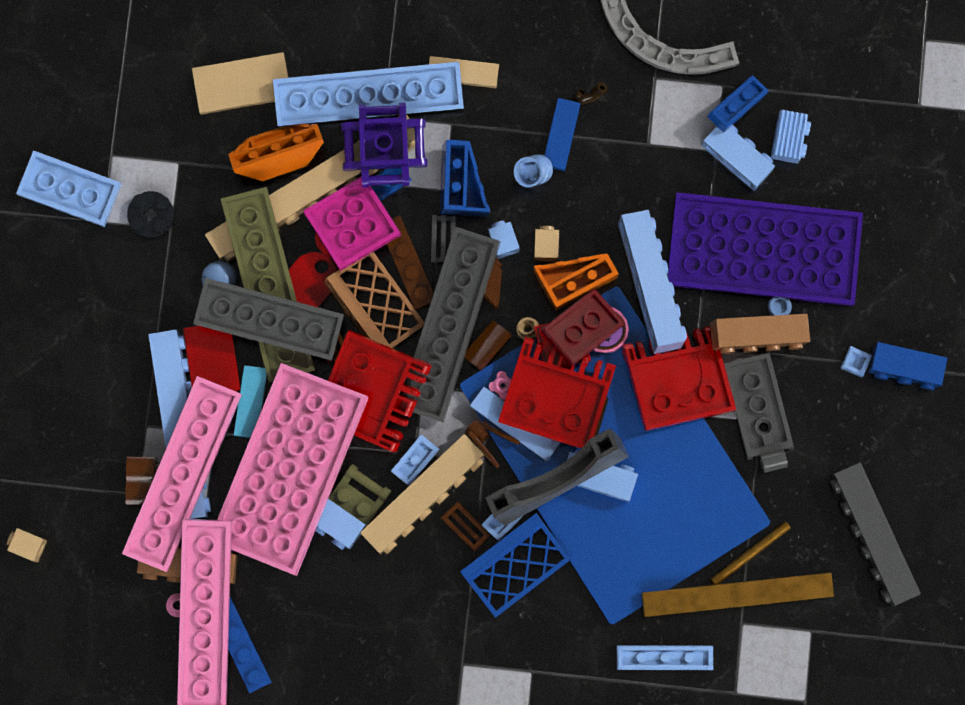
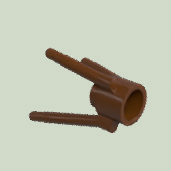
(478, 434)

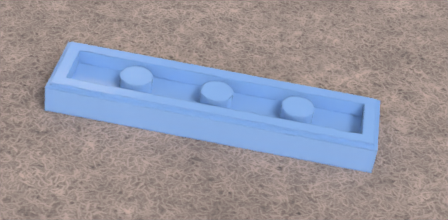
(491, 406)
(664, 657)

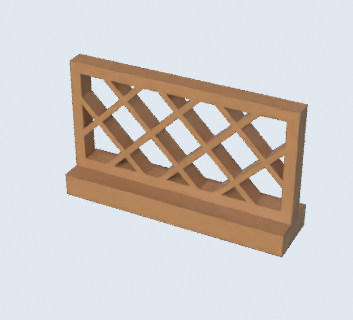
(355, 310)

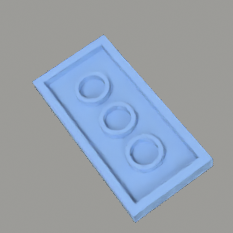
(69, 188)

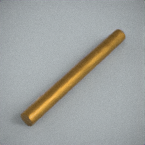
(750, 553)

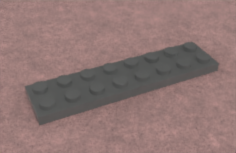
(452, 319)

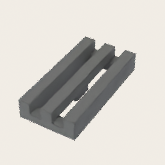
(443, 219)

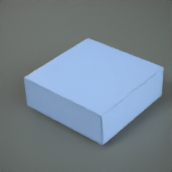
(856, 361)

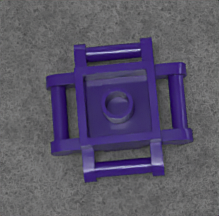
(384, 144)

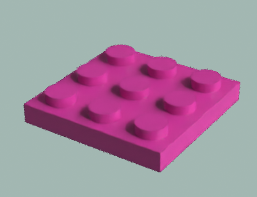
(351, 223)

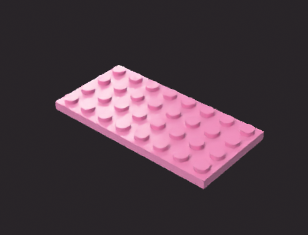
(290, 467)

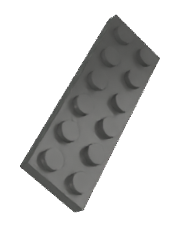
(268, 319)

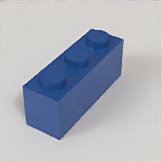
(907, 366)

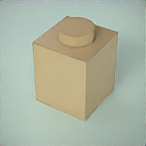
(546, 244)
(26, 545)

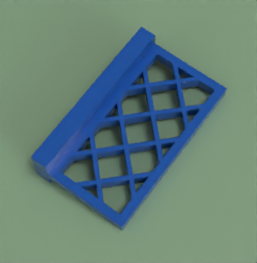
(506, 546)

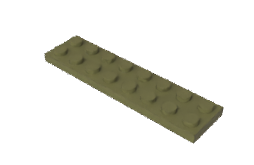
(262, 265)

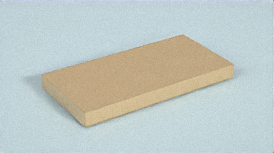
(238, 83)

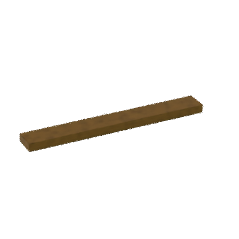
(737, 594)

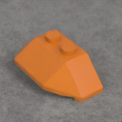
(276, 151)

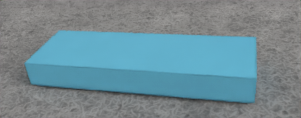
(251, 401)

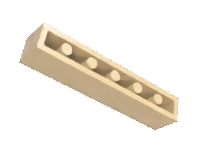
(422, 494)

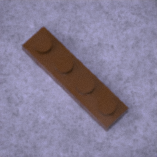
(410, 268)

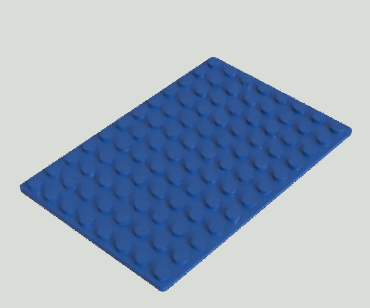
(683, 505)

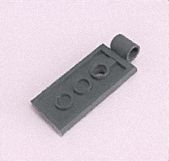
(759, 402)

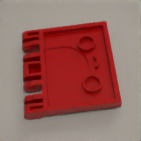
(381, 376)
(679, 382)
(555, 398)

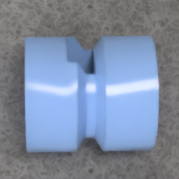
(533, 170)

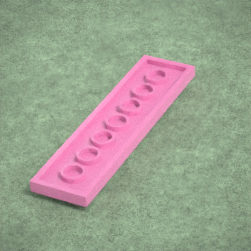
(182, 473)
(204, 612)

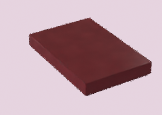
(582, 327)

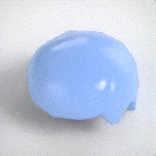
(221, 272)

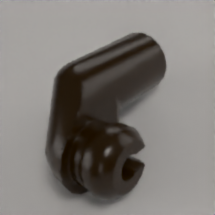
(594, 95)

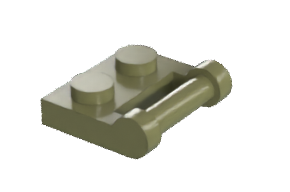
(354, 501)

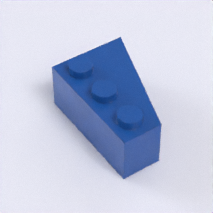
(460, 183)

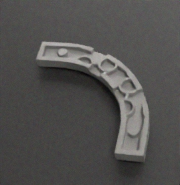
(659, 54)

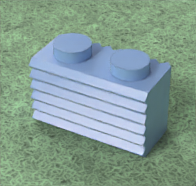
(789, 136)

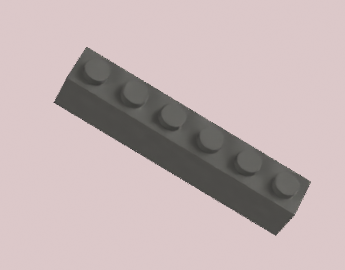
(875, 534)

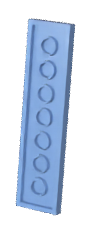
(340, 94)

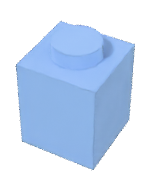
(504, 233)

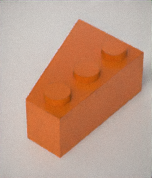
(573, 279)

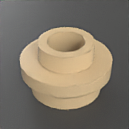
(523, 325)

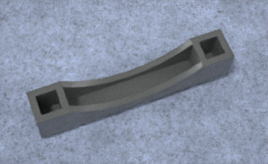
(521, 498)

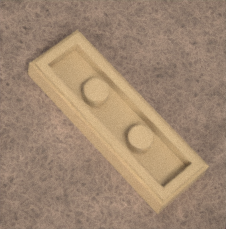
(473, 72)

